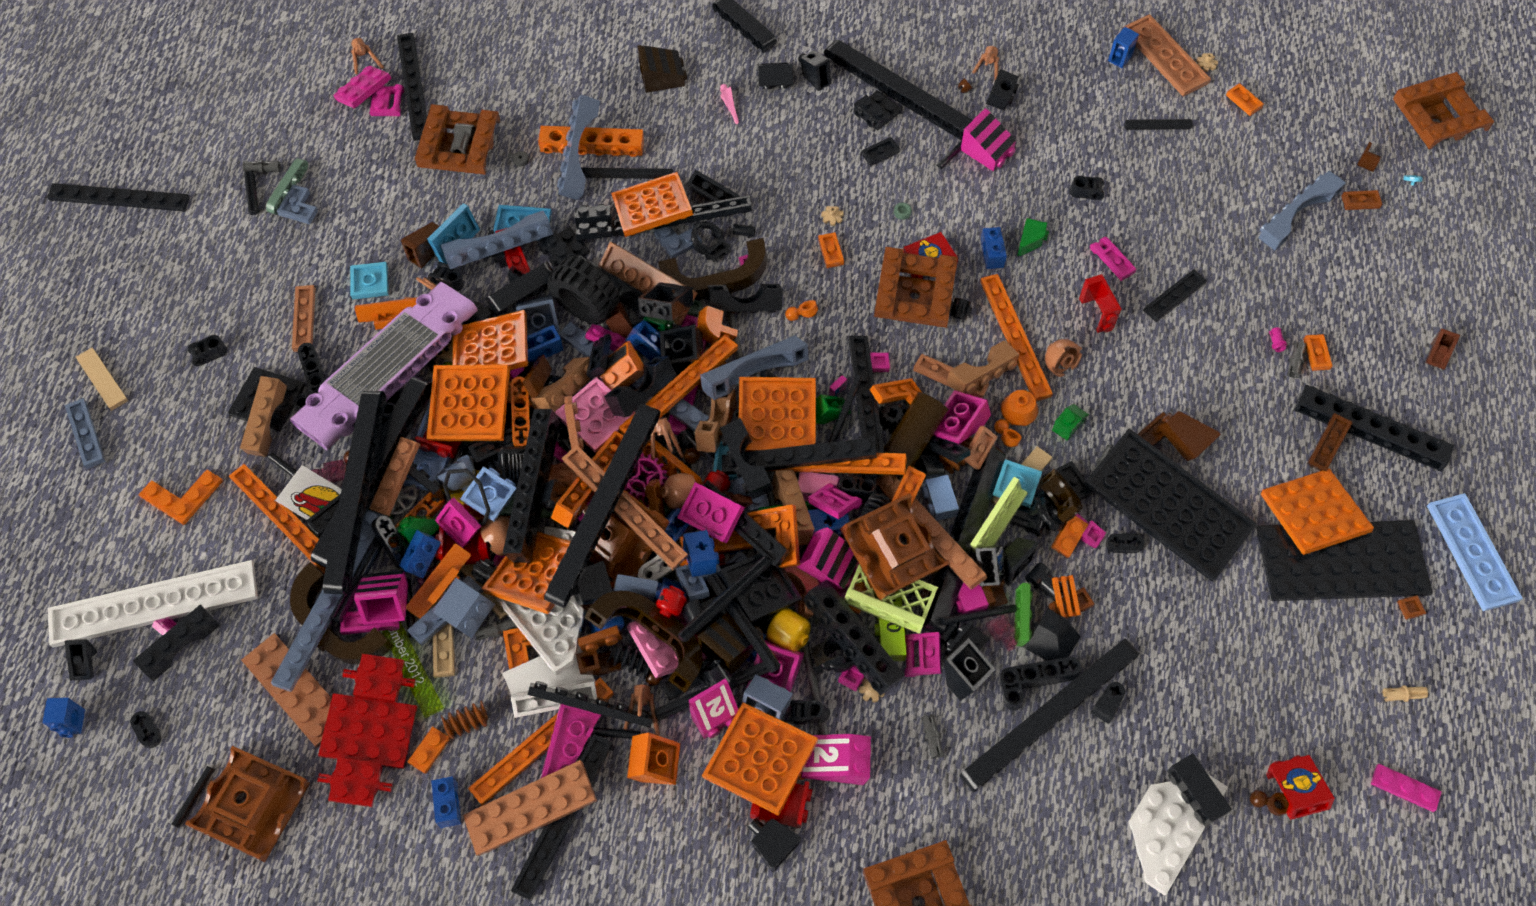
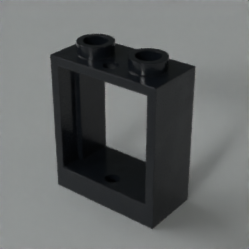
(665, 304)

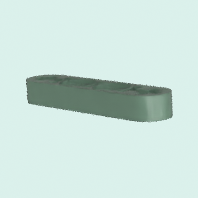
(291, 177)

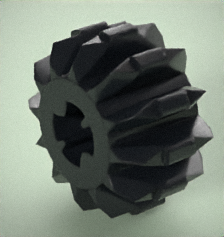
(890, 410)

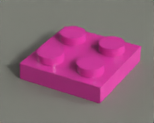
(458, 523)

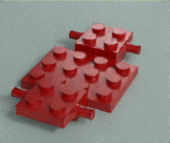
(367, 731)

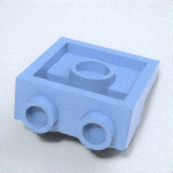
(497, 491)

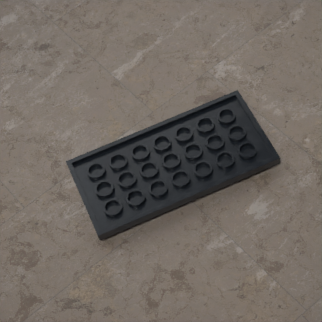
(1170, 504)
(1367, 566)

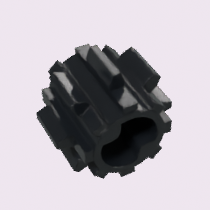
(960, 308)
(483, 570)

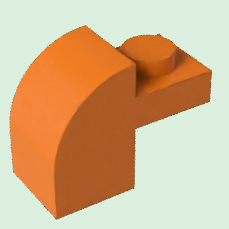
(711, 325)

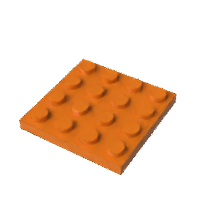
(651, 204)
(493, 342)
(468, 402)
(778, 411)
(1316, 511)
(528, 582)
(760, 758)

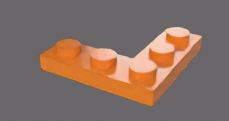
(895, 391)
(191, 501)
(785, 522)
(516, 647)

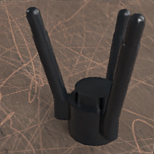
(687, 441)

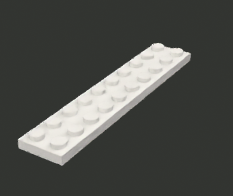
(152, 602)

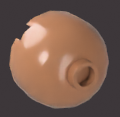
(1063, 353)
(677, 490)
(496, 533)

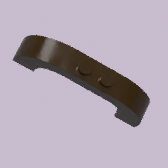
(734, 279)
(302, 600)
(647, 615)

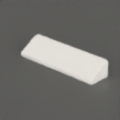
(528, 705)

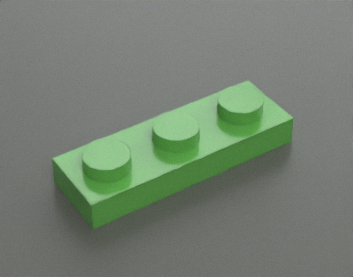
(1023, 614)

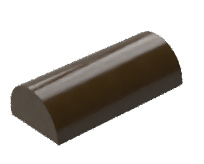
(916, 427)

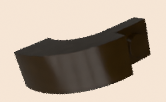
(1062, 495)

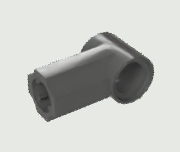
(462, 135)

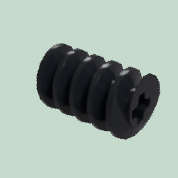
(629, 658)

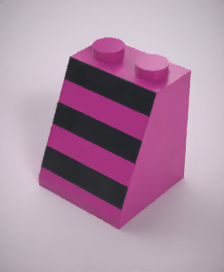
(988, 141)
(829, 559)
(382, 597)

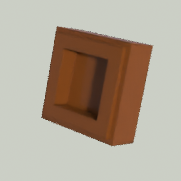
(1411, 607)

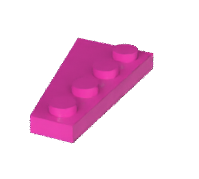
(568, 738)

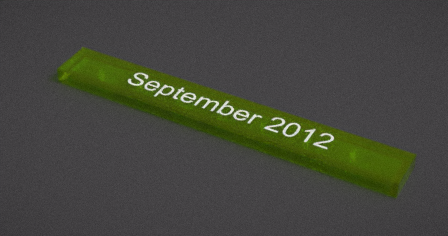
(423, 690)

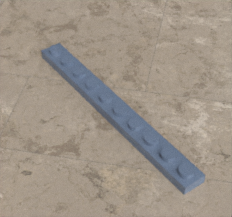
(681, 411)
(318, 620)

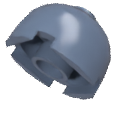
(458, 480)

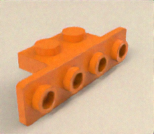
(382, 312)
(438, 581)

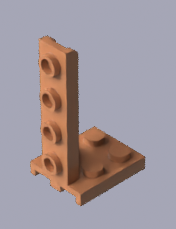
(562, 471)

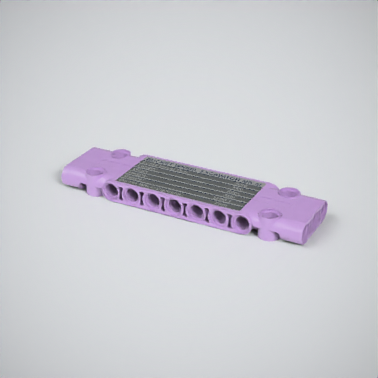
(384, 363)

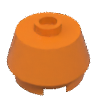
(1019, 408)

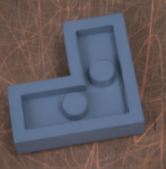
(294, 207)
(673, 243)
(694, 586)

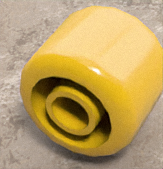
(789, 630)

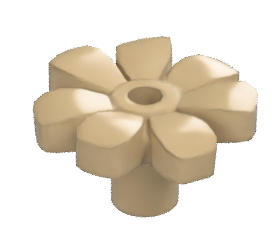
(1207, 62)
(832, 214)
(869, 691)

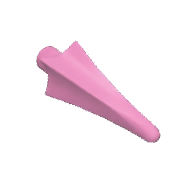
(727, 97)

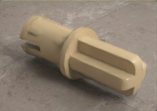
(1404, 693)

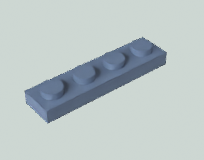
(85, 433)
(430, 623)

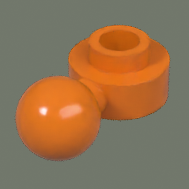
(806, 309)
(1009, 437)

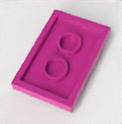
(362, 86)
(710, 512)

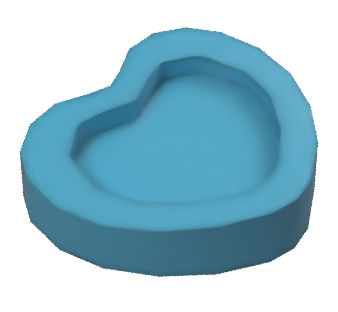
(1413, 178)

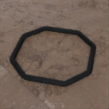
(480, 487)

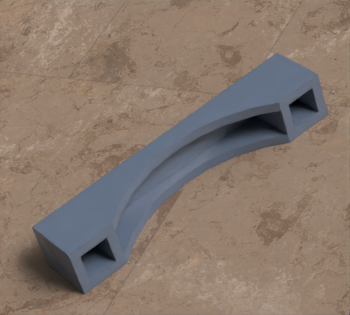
(572, 180)
(1323, 190)
(469, 250)
(723, 379)

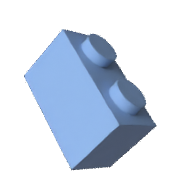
(940, 498)

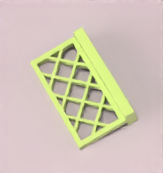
(1000, 515)
(887, 610)

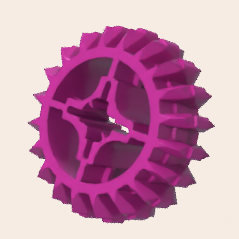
(655, 472)

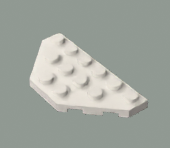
(550, 634)
(1165, 833)

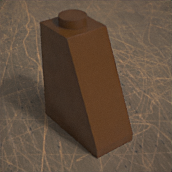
(417, 246)
(1187, 434)

